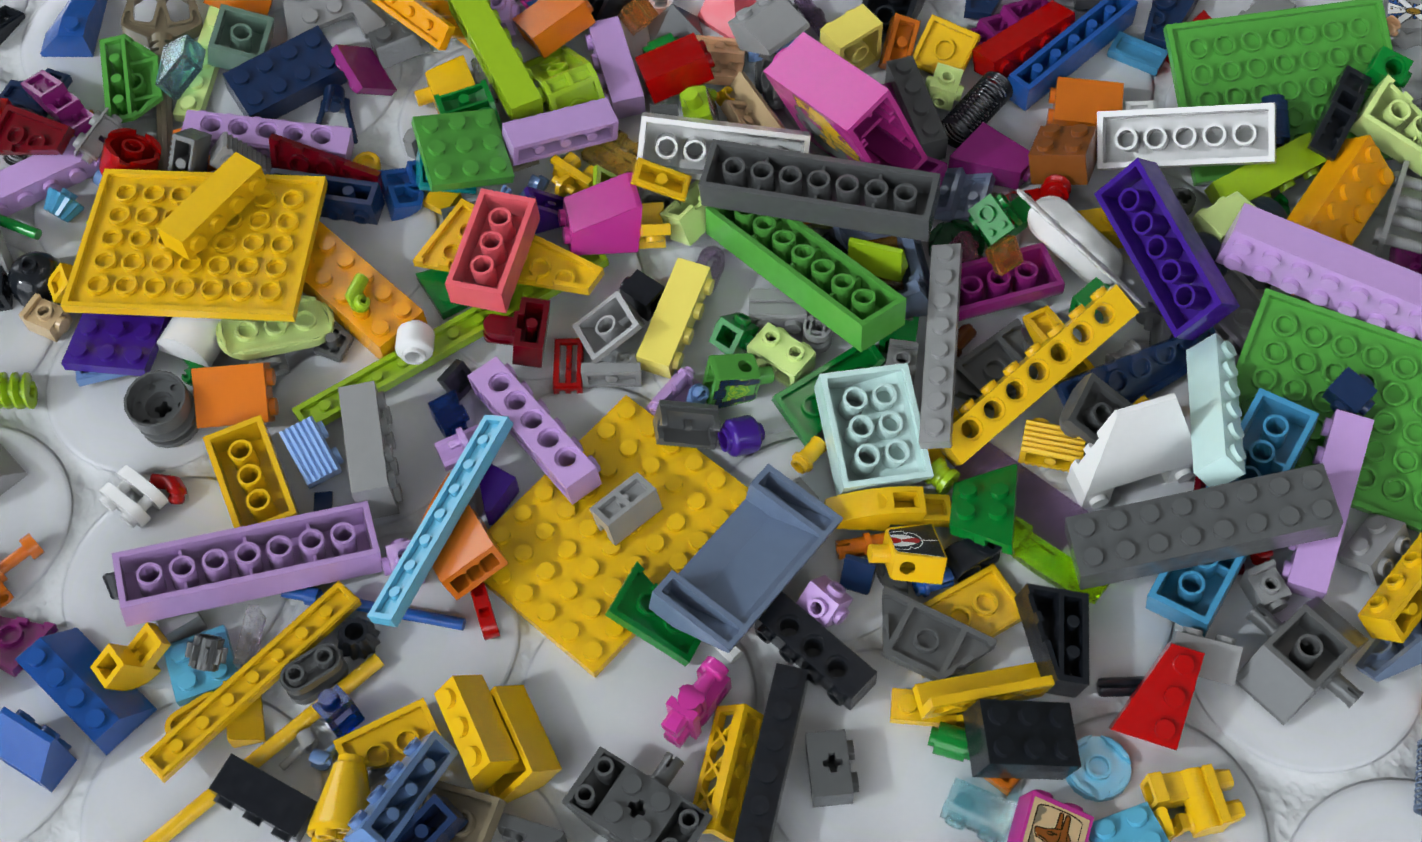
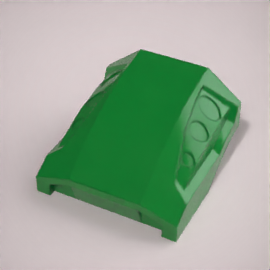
(468, 99)

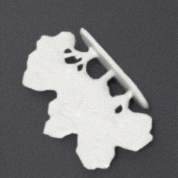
(1076, 241)

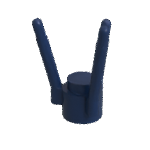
(334, 101)

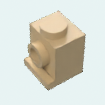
(45, 318)

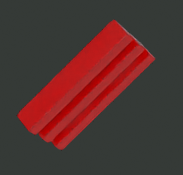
(568, 386)

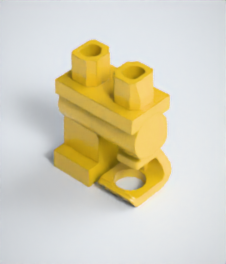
(1200, 794)

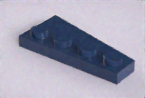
(1164, 13)

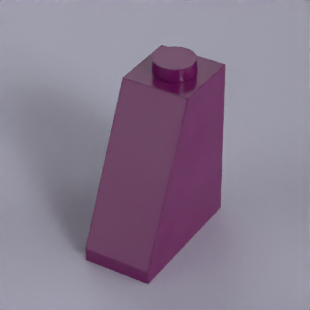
(993, 153)

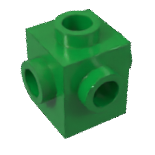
(733, 333)

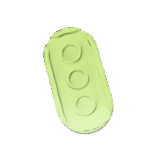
(268, 338)

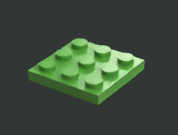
(462, 150)

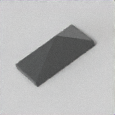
(674, 21)

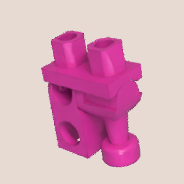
(696, 702)

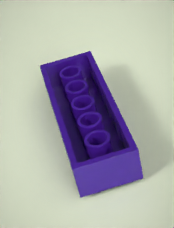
(1166, 250)

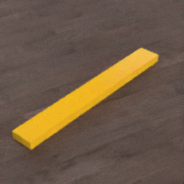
(249, 682)

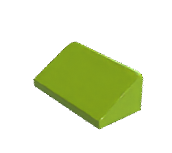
(879, 259)

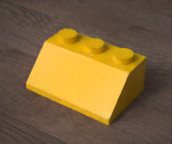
(476, 729)
(537, 758)

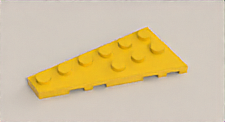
(544, 266)

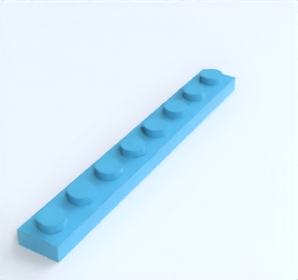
(440, 521)

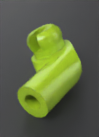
(355, 295)

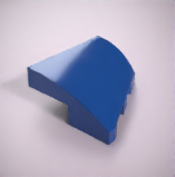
(401, 191)

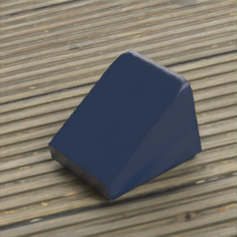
(857, 574)

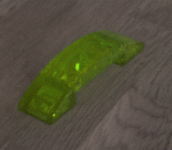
(1048, 561)

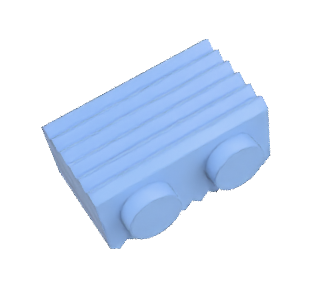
(311, 452)

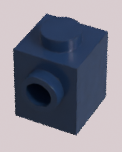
(1351, 393)

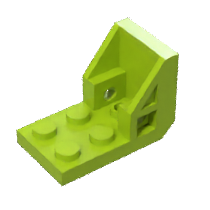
(565, 79)

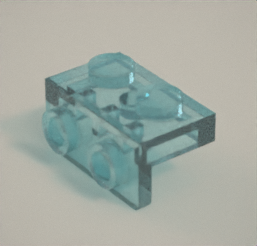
(978, 811)

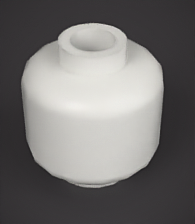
(414, 342)

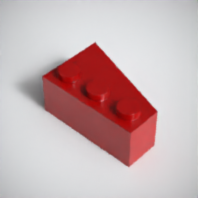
(1162, 699)

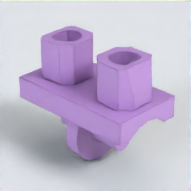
(453, 446)

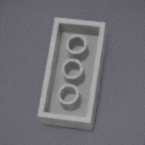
(370, 448)

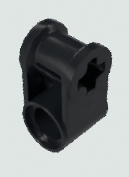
(968, 558)

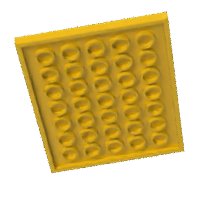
(242, 274)
(569, 571)

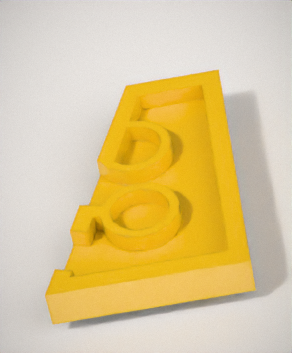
(386, 737)

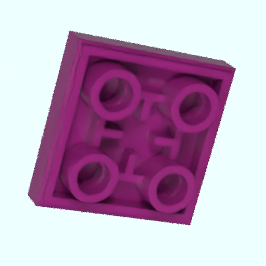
(363, 70)

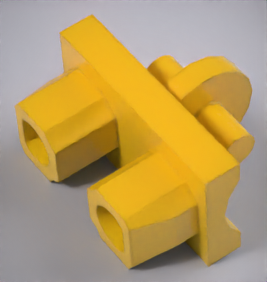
(568, 177)

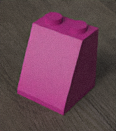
(603, 218)

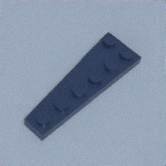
(1141, 371)

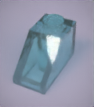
(179, 65)

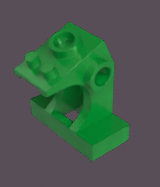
(993, 218)

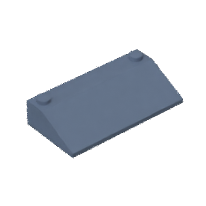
(745, 562)

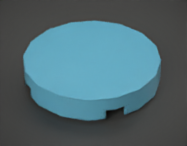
(1103, 769)

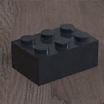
(1021, 739)

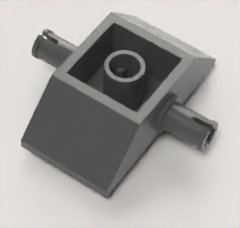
(1300, 659)
(614, 790)

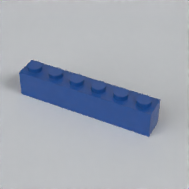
(1070, 50)

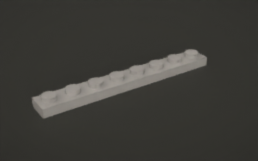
(941, 347)

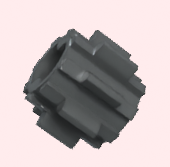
(206, 652)

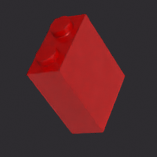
(675, 67)

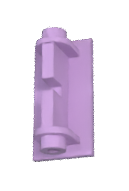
(675, 389)

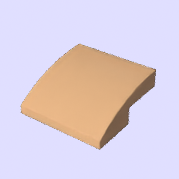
(726, 57)

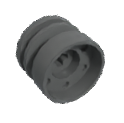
(161, 409)

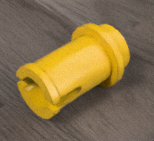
(803, 460)

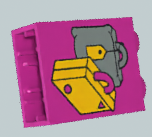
(842, 106)

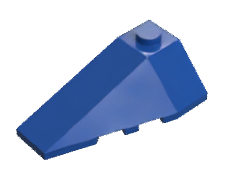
(75, 30)

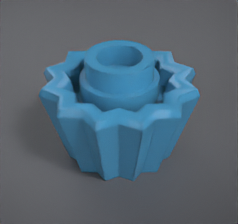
(62, 204)

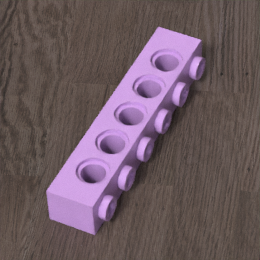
(257, 130)
(506, 396)

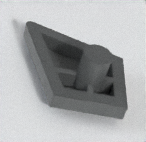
(336, 344)

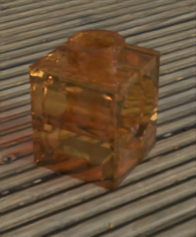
(637, 15)

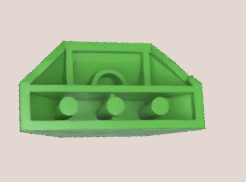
(129, 77)

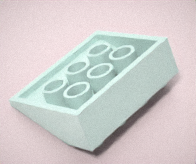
(872, 428)

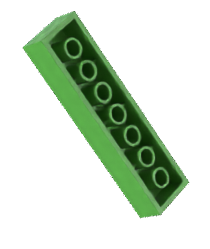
(812, 274)

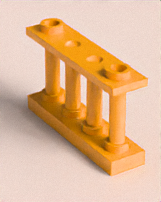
(426, 18)

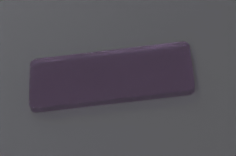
(1035, 499)

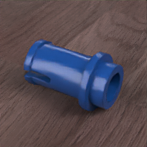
(925, 589)

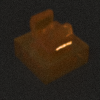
(1004, 255)

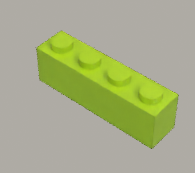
(1259, 180)

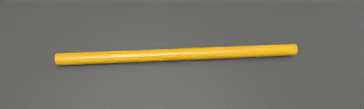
(264, 752)

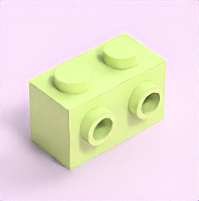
(785, 354)

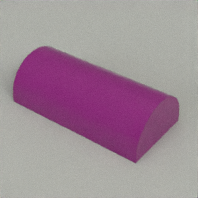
(1029, 282)

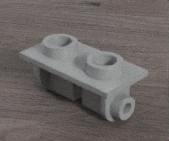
(88, 143)

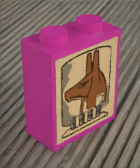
(1048, 820)

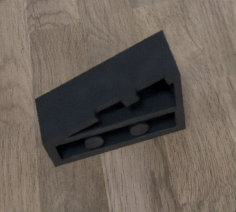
(1057, 635)

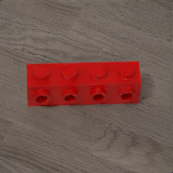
(1021, 40)

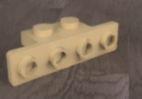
(748, 105)

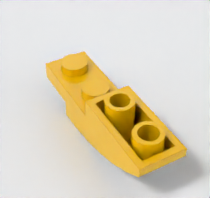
(886, 506)

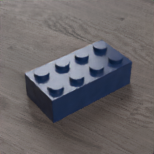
(284, 76)

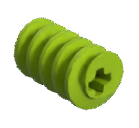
(17, 391)

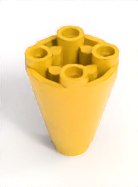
(340, 799)

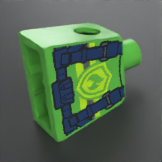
(734, 378)

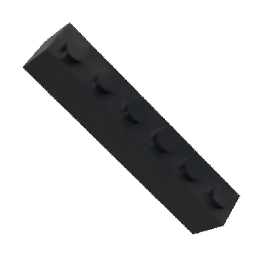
(772, 755)

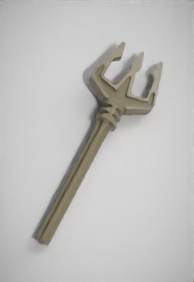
(155, 36)

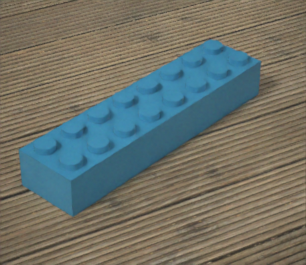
(1273, 443)

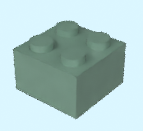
(238, 37)

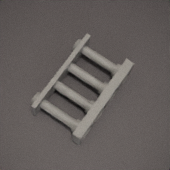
(1381, 235)

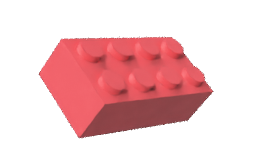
(493, 250)

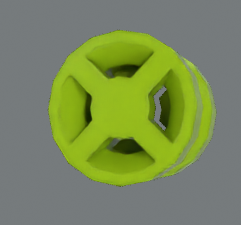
(943, 476)

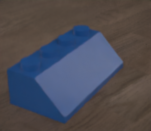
(63, 671)

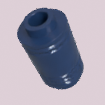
(1282, 118)

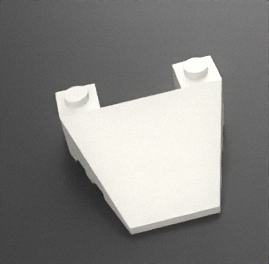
(1131, 447)

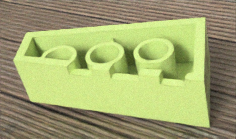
(1392, 123)

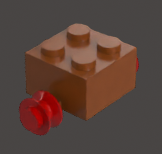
(1063, 158)

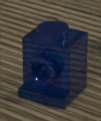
(448, 413)
(334, 703)

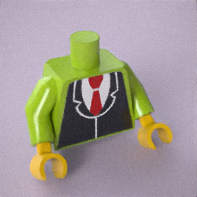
(700, 101)

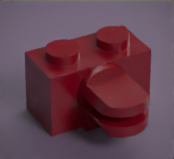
(524, 331)

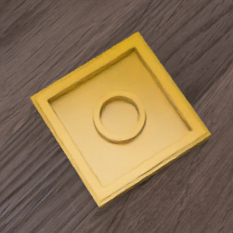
(944, 44)

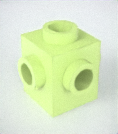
(944, 91)

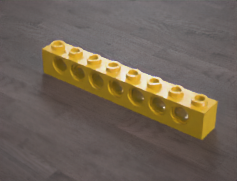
(1116, 313)

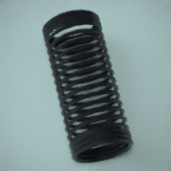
(959, 125)

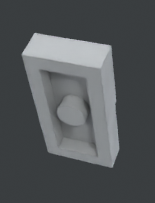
(623, 373)

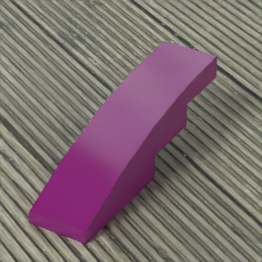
(1009, 14)
(57, 101)

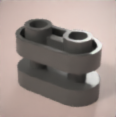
(313, 673)

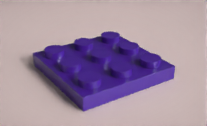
(115, 344)

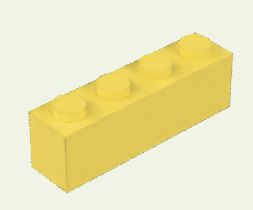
(675, 317)

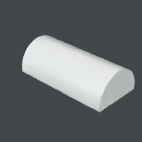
(191, 339)

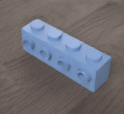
(403, 792)

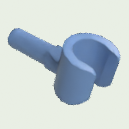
(322, 759)

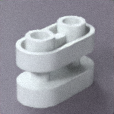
(132, 512)

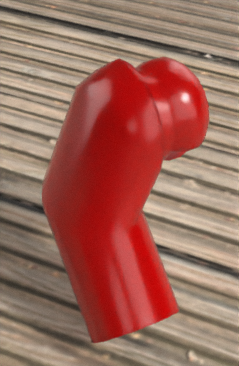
(172, 485)

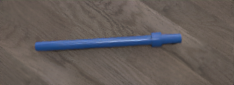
(311, 594)

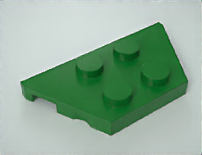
(986, 508)

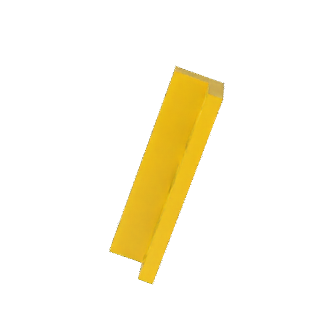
(961, 692)
(731, 768)

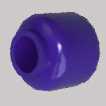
(741, 436)

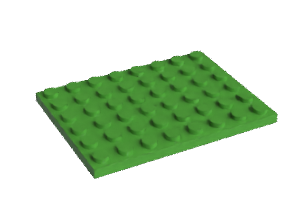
(1274, 53)
(1302, 350)

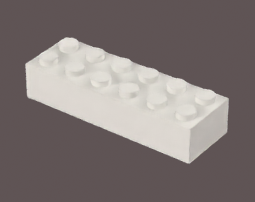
(1188, 136)
(686, 141)

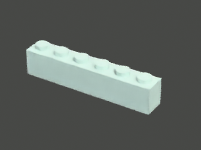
(1215, 412)

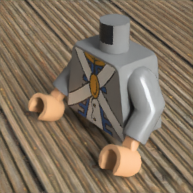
(1404, 22)

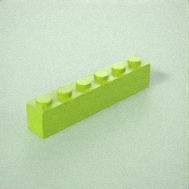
(498, 57)

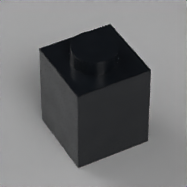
(642, 293)

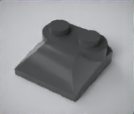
(1089, 408)

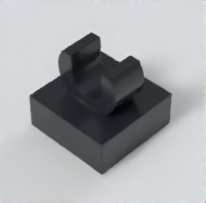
(456, 379)

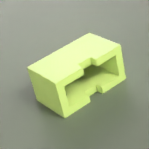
(686, 218)

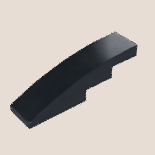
(1339, 113)

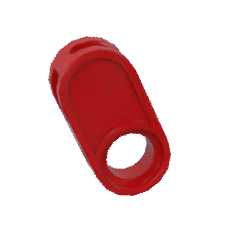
(484, 612)

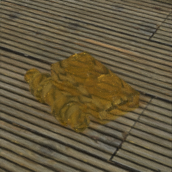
(611, 157)

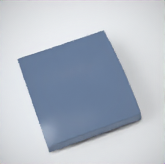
(961, 192)

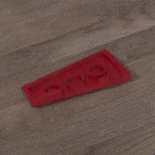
(300, 157)

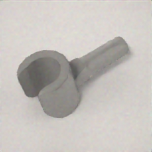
(308, 741)

